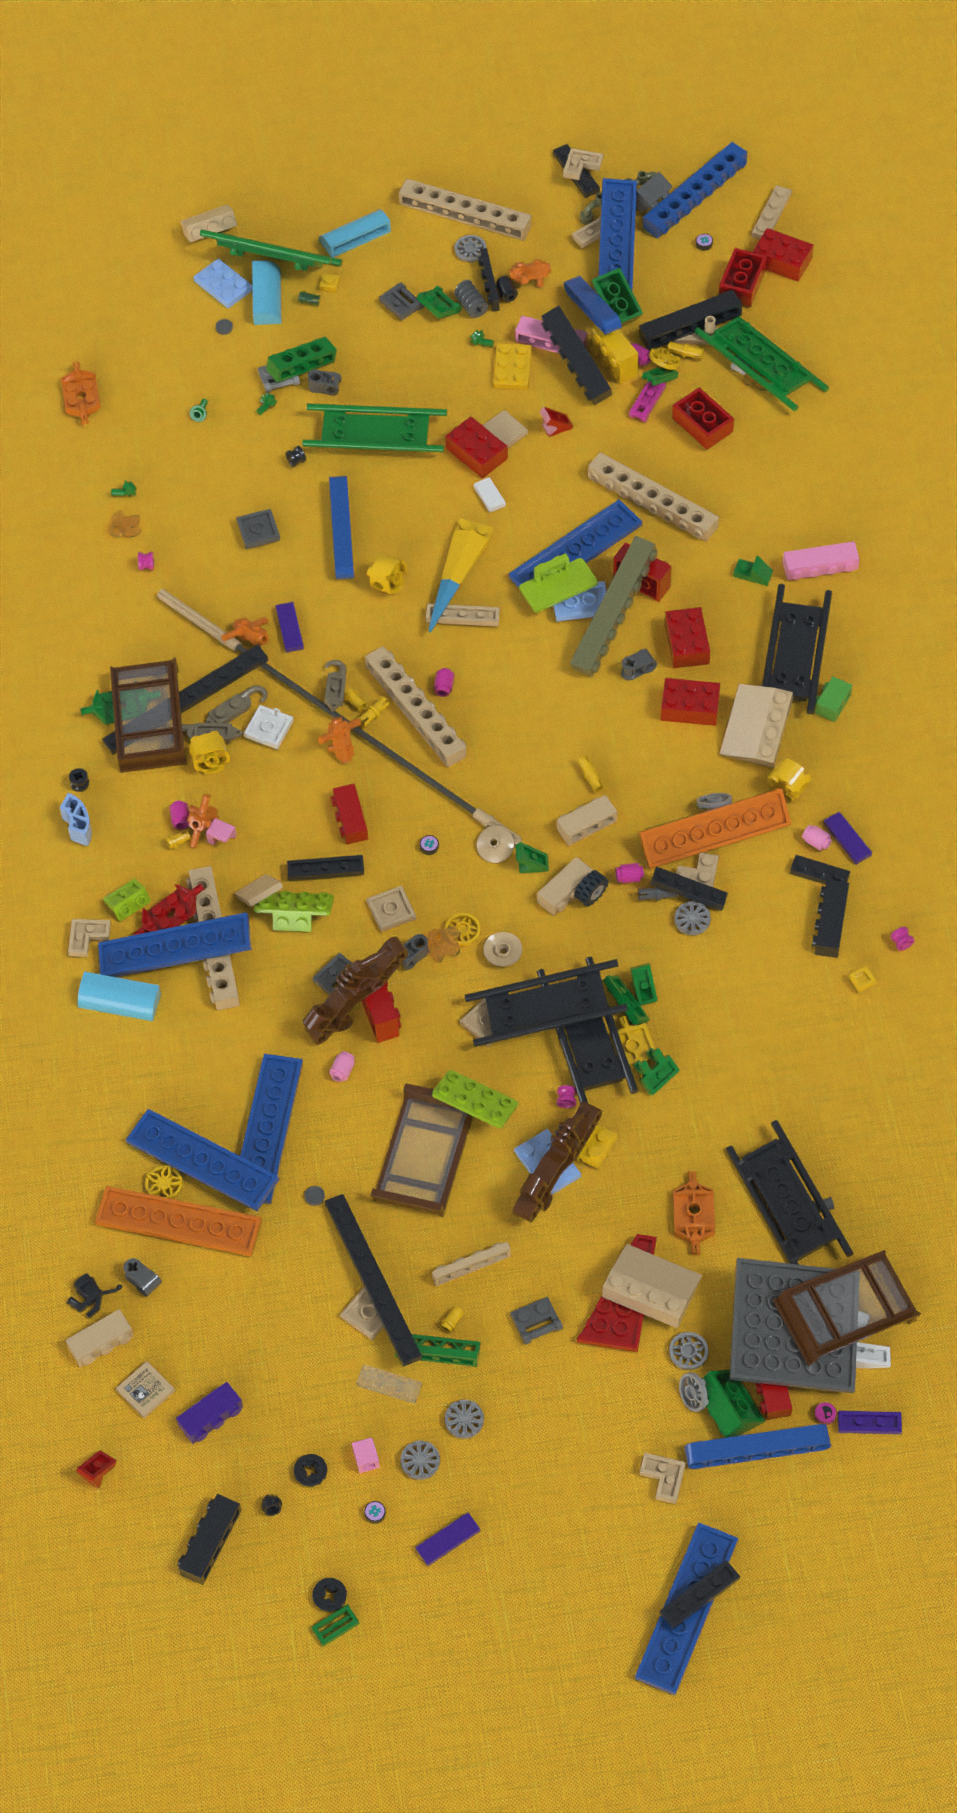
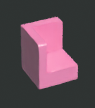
(220, 831)
(365, 1455)

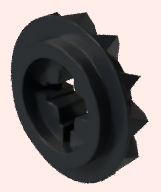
(306, 1462)
(331, 1585)

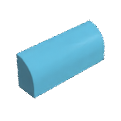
(355, 233)
(266, 293)
(118, 996)

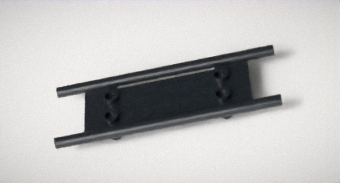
(797, 647)
(548, 1005)
(594, 1052)
(788, 1198)

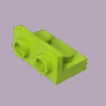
(127, 899)

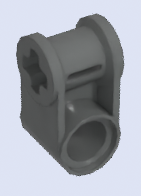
(322, 382)
(639, 663)
(415, 954)
(143, 1279)

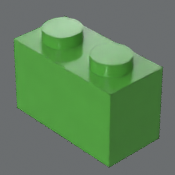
(833, 698)

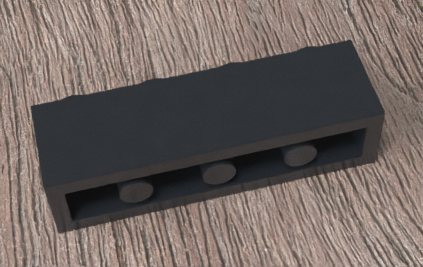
(831, 919)
(209, 1539)

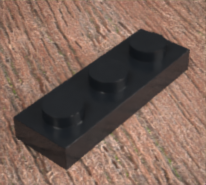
(817, 870)

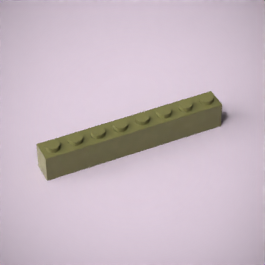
(613, 606)

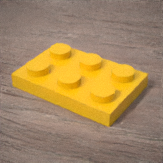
(512, 366)

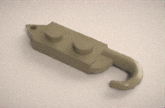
(335, 685)
(235, 706)
(226, 730)

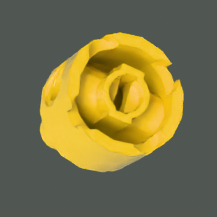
(387, 574)
(209, 753)
(790, 778)

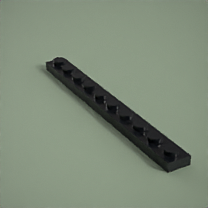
(211, 683)
(373, 1280)

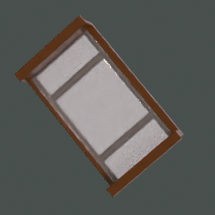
(147, 716)
(423, 1153)
(845, 1306)

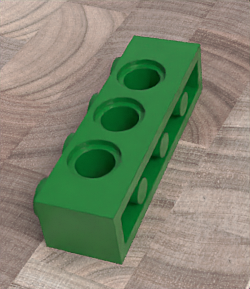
(301, 359)

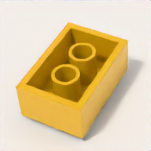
(615, 354)

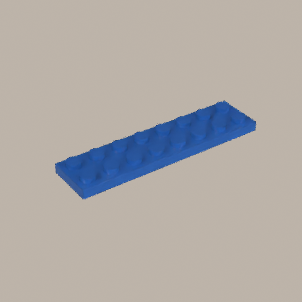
(617, 227)
(585, 541)
(175, 945)
(271, 1112)
(202, 1159)
(672, 1649)

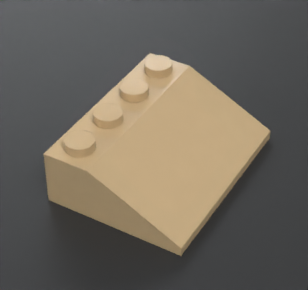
(757, 724)
(651, 1285)

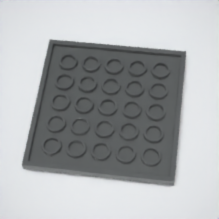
(761, 1341)

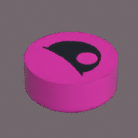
(825, 1413)

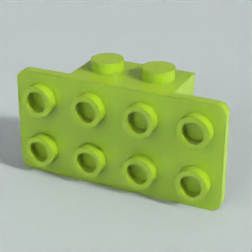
(557, 582)
(295, 910)
(475, 1099)

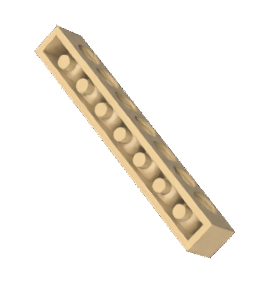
(465, 209)
(653, 497)
(449, 753)
(227, 996)

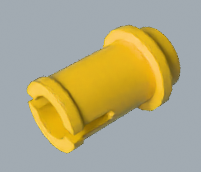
(352, 697)
(177, 839)
(448, 1324)

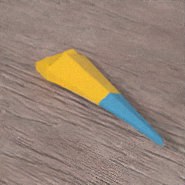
(466, 547)

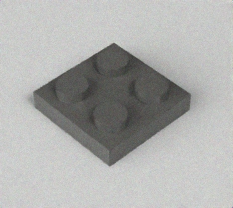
(258, 528)

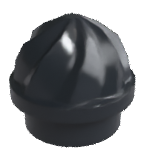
(271, 1504)

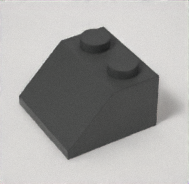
(651, 192)

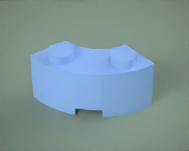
(76, 815)

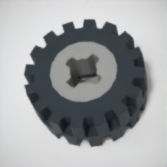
(591, 888)

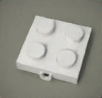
(268, 727)

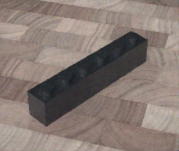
(685, 321)
(576, 355)

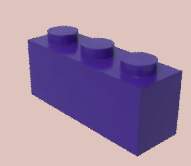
(210, 1413)

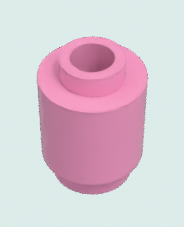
(817, 837)
(342, 1066)

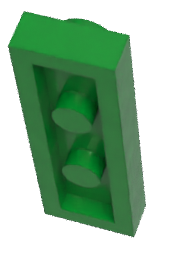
(623, 996)

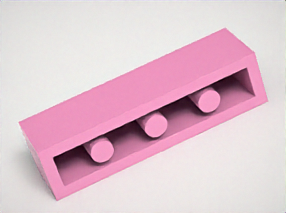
(531, 333)
(820, 560)

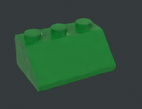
(618, 295)
(730, 1404)

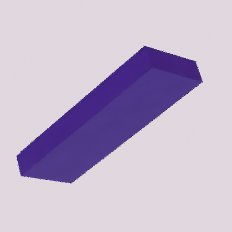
(289, 627)
(847, 838)
(869, 1422)
(448, 1539)

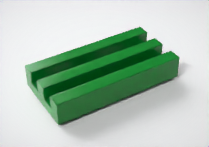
(660, 375)
(324, 1641)

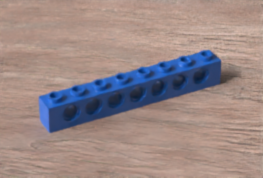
(695, 190)

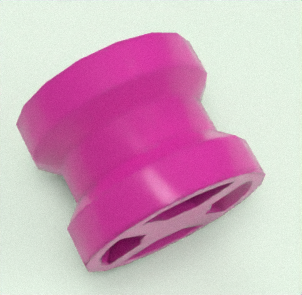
(146, 560)
(902, 938)
(566, 1096)

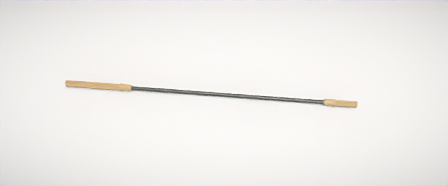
(235, 645)

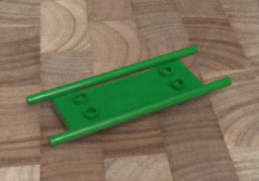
(239, 245)
(764, 356)
(375, 431)

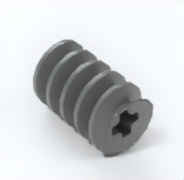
(471, 299)

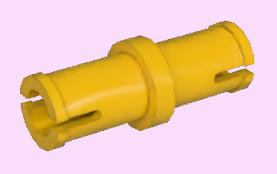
(685, 350)
(373, 711)
(591, 774)

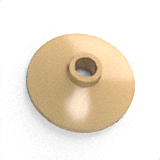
(501, 850)
(502, 942)

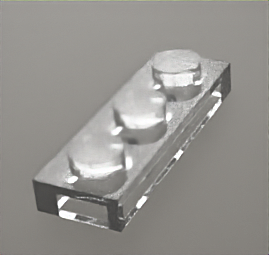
(389, 1383)

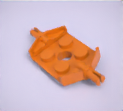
(80, 383)
(690, 1226)

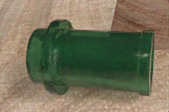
(308, 298)

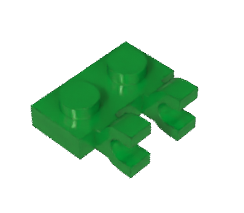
(659, 1074)

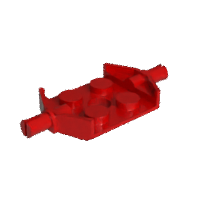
(181, 901)

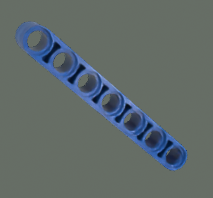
(592, 305)
(341, 527)
(757, 1446)

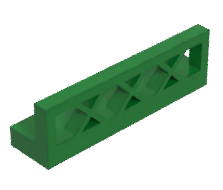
(447, 1355)

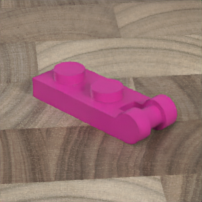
(647, 401)

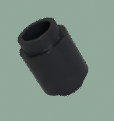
(506, 289)

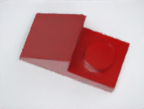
(555, 421)
(96, 1468)

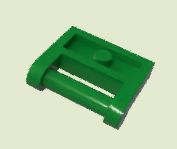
(434, 304)

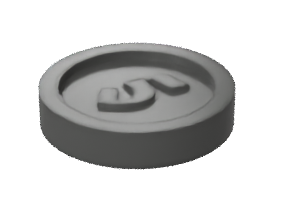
(224, 326)
(314, 1195)

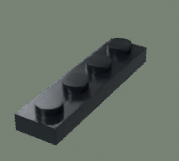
(586, 184)
(487, 274)
(325, 867)
(689, 888)
(699, 1595)

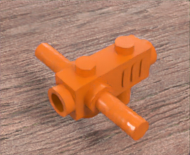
(524, 272)
(248, 631)
(340, 734)
(201, 818)

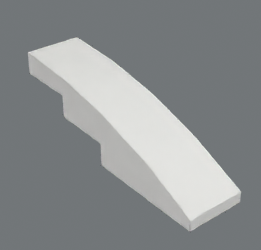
(872, 1356)

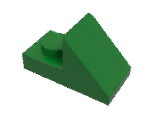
(755, 572)
(531, 859)
(643, 984)

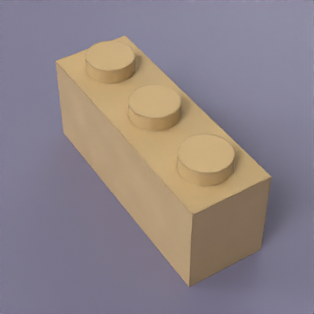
(213, 220)
(586, 820)
(561, 888)
(99, 1338)

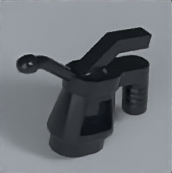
(89, 1290)

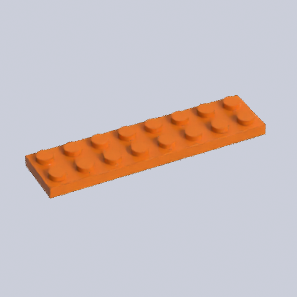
(714, 828)
(178, 1221)

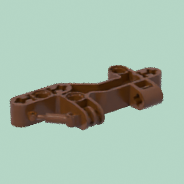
(355, 984)
(564, 1150)

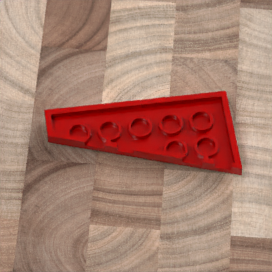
(613, 1323)

